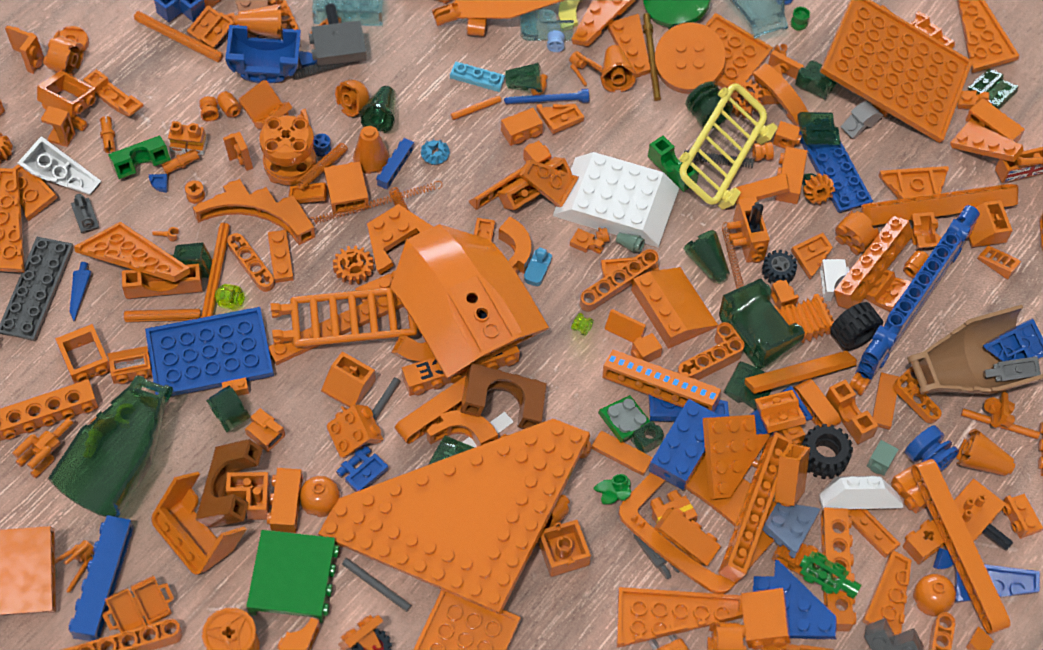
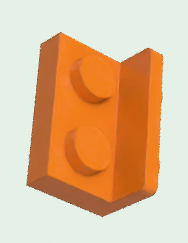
(237, 149)
(1021, 516)

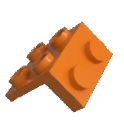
(27, 45)
(263, 103)
(354, 429)

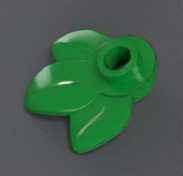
(614, 489)

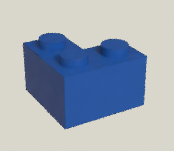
(171, 8)

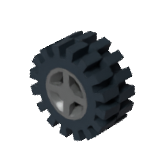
(781, 261)

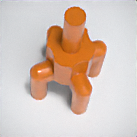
(41, 448)

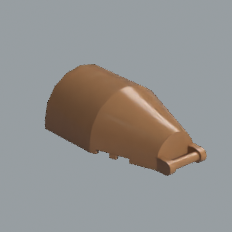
(960, 358)

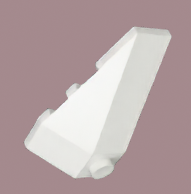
(53, 165)

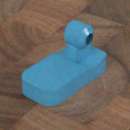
(537, 267)

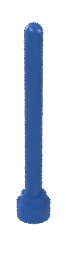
(582, 95)

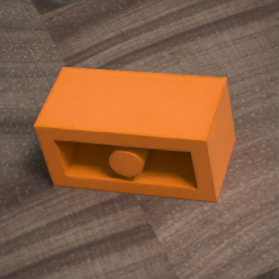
(238, 385)

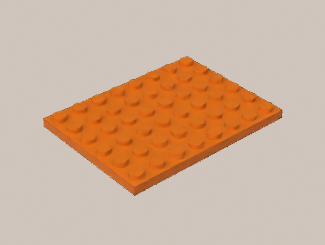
(897, 67)

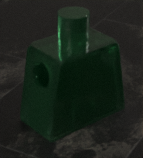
(194, 254)

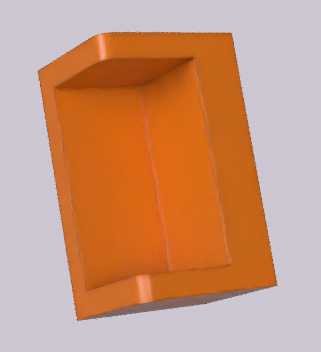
(62, 126)

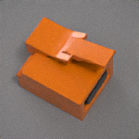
(264, 430)

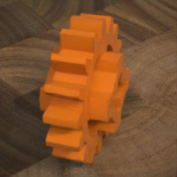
(745, 105)
(353, 265)

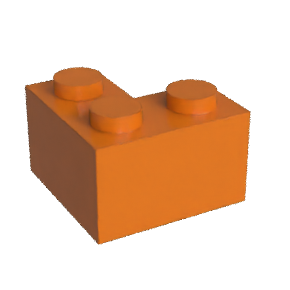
(254, 489)

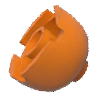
(351, 96)
(319, 495)
(934, 594)

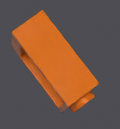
(60, 81)
(77, 339)

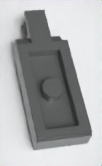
(1014, 369)

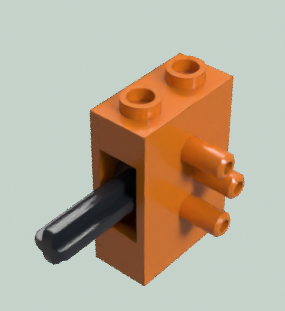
(750, 229)
(979, 510)

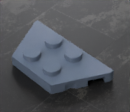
(790, 525)

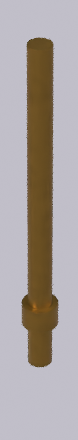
(648, 30)

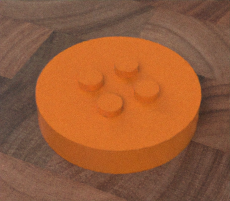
(689, 57)

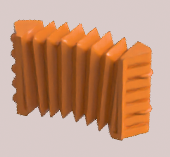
(811, 315)

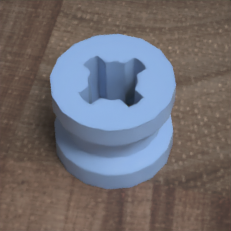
(555, 41)

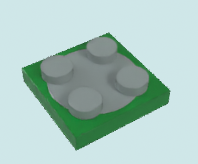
(623, 417)

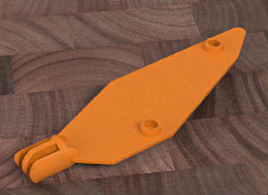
(487, 9)

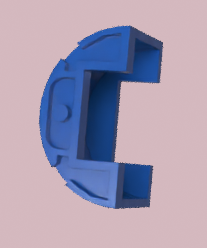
(262, 58)

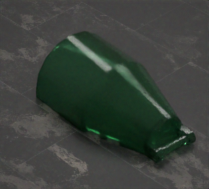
(114, 450)

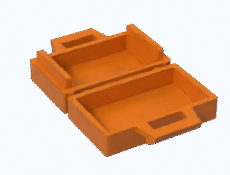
(147, 603)

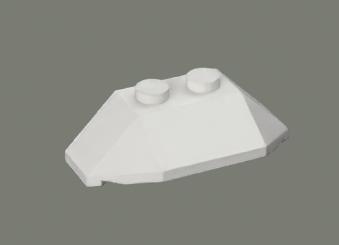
(859, 493)

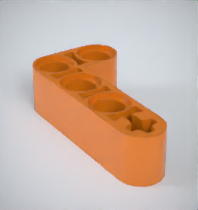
(723, 349)

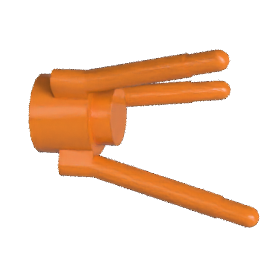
(580, 61)
(81, 553)

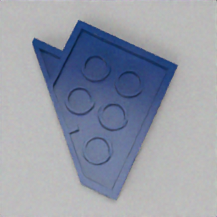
(806, 613)

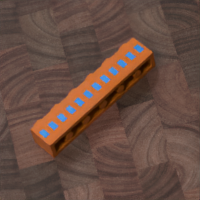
(659, 381)

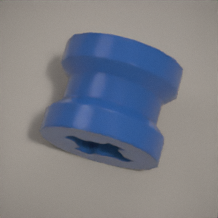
(319, 141)

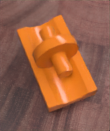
(1000, 410)

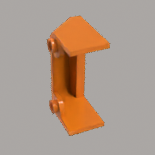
(187, 537)

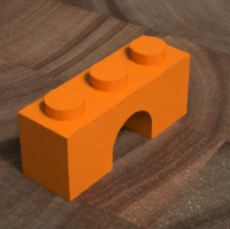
(859, 424)

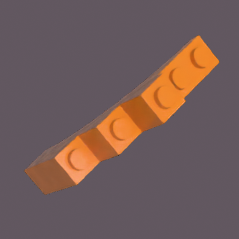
(237, 201)

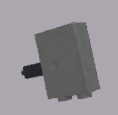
(337, 41)

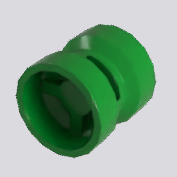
(800, 18)

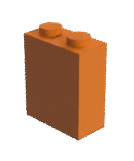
(346, 186)
(792, 474)
(765, 618)

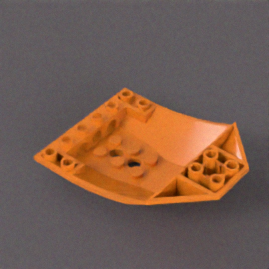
(433, 283)

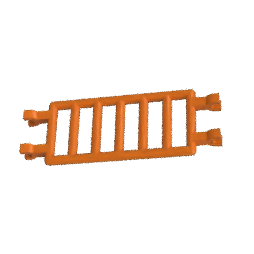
(294, 335)

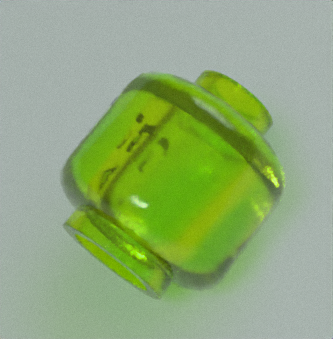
(229, 296)

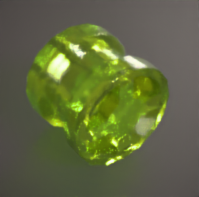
(582, 324)

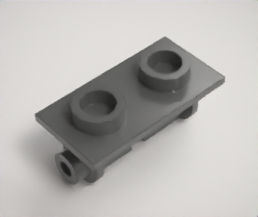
(84, 213)

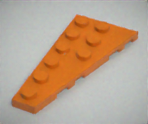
(596, 18)
(10, 222)
(131, 250)
(661, 613)

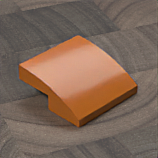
(210, 27)
(887, 290)
(780, 411)

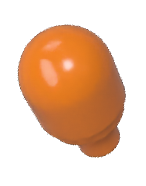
(544, 84)

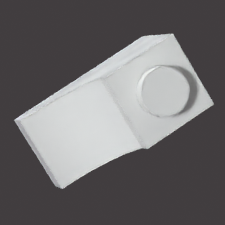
(831, 274)

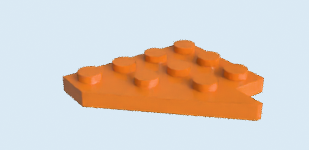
(730, 451)

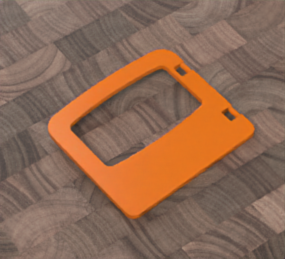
(698, 485)

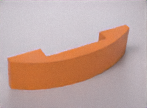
(781, 90)
(112, 95)

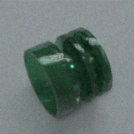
(704, 100)

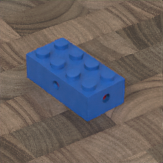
(682, 446)

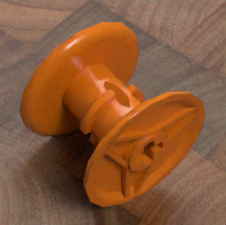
(230, 631)

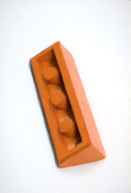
(491, 192)

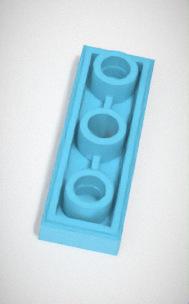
(477, 76)

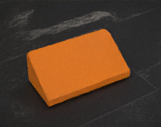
(624, 326)

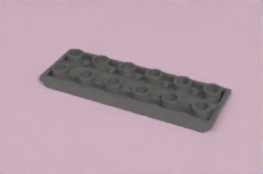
(36, 288)

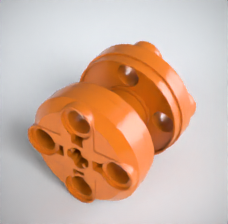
(287, 148)

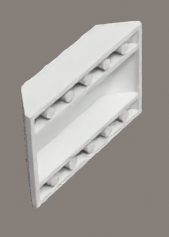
(619, 197)

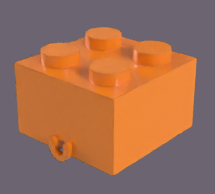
(564, 548)

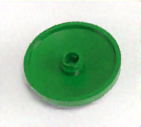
(676, 11)

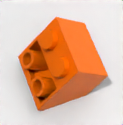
(991, 226)
(348, 380)

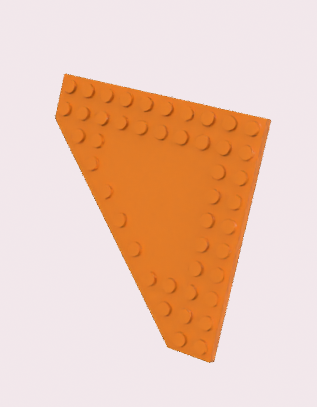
(466, 517)

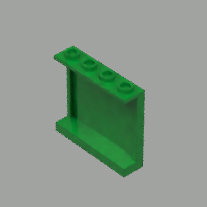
(292, 574)

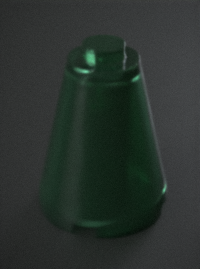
(380, 110)
(709, 256)

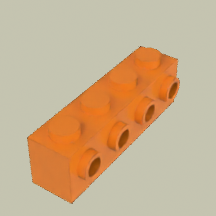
(520, 191)

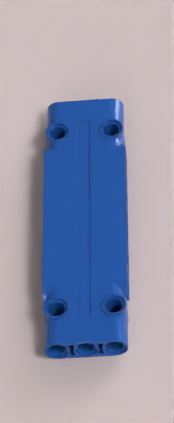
(917, 293)

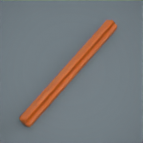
(178, 36)
(215, 271)

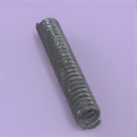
(315, 66)
(722, 159)

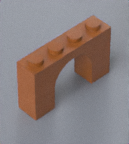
(527, 391)
(215, 507)

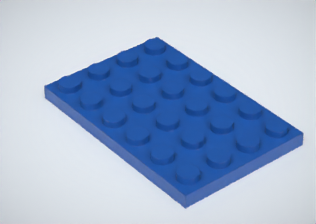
(209, 351)

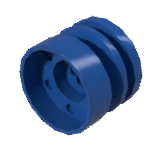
(928, 446)

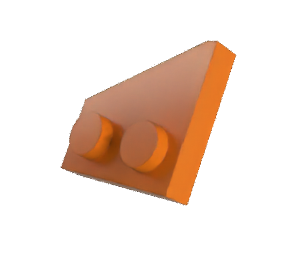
(560, 116)

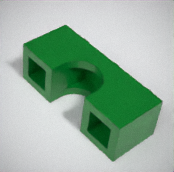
(150, 150)
(663, 156)

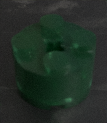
(228, 408)

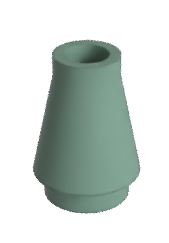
(631, 242)

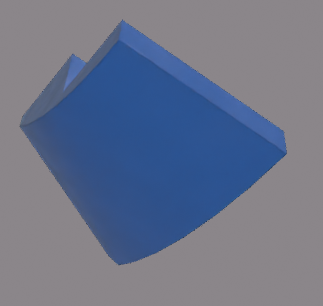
(1017, 343)

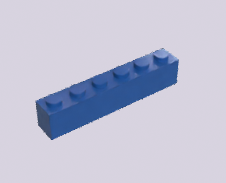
(101, 579)

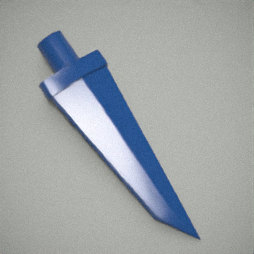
(79, 284)

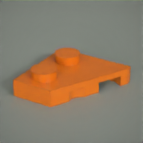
(811, 253)

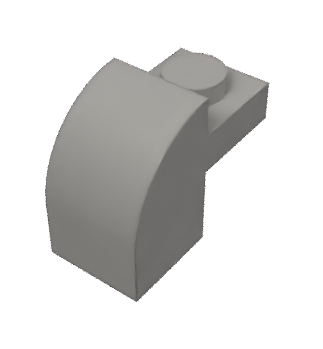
(862, 115)

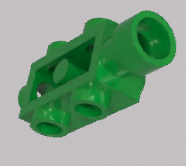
(824, 576)

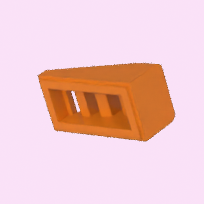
(1002, 269)

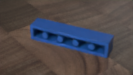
(395, 163)

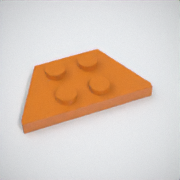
(914, 181)

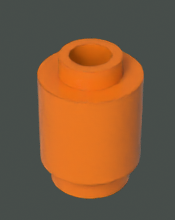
(229, 104)
(915, 263)

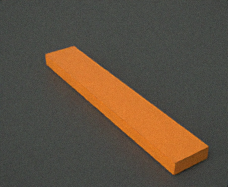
(800, 371)

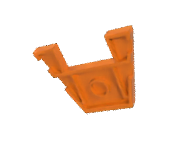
(390, 230)

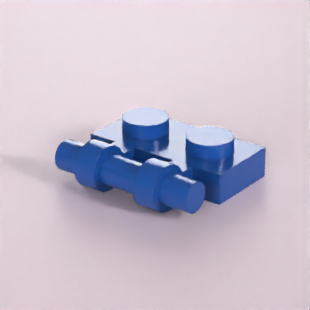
(366, 473)

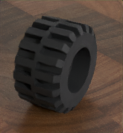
(856, 326)
(833, 439)

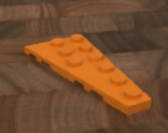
(984, 36)

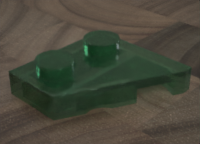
(524, 77)

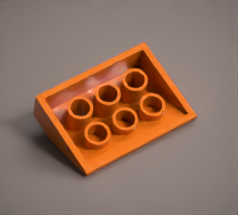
(672, 305)

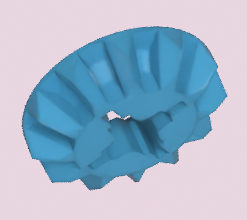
(439, 156)

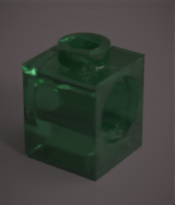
(644, 444)

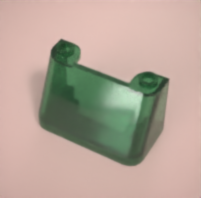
(759, 323)

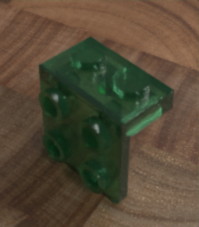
(814, 81)

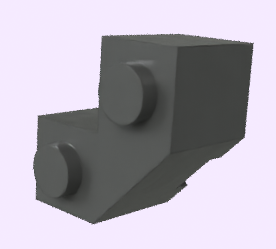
(881, 637)

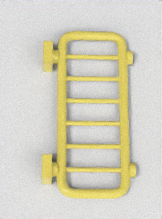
(759, 134)

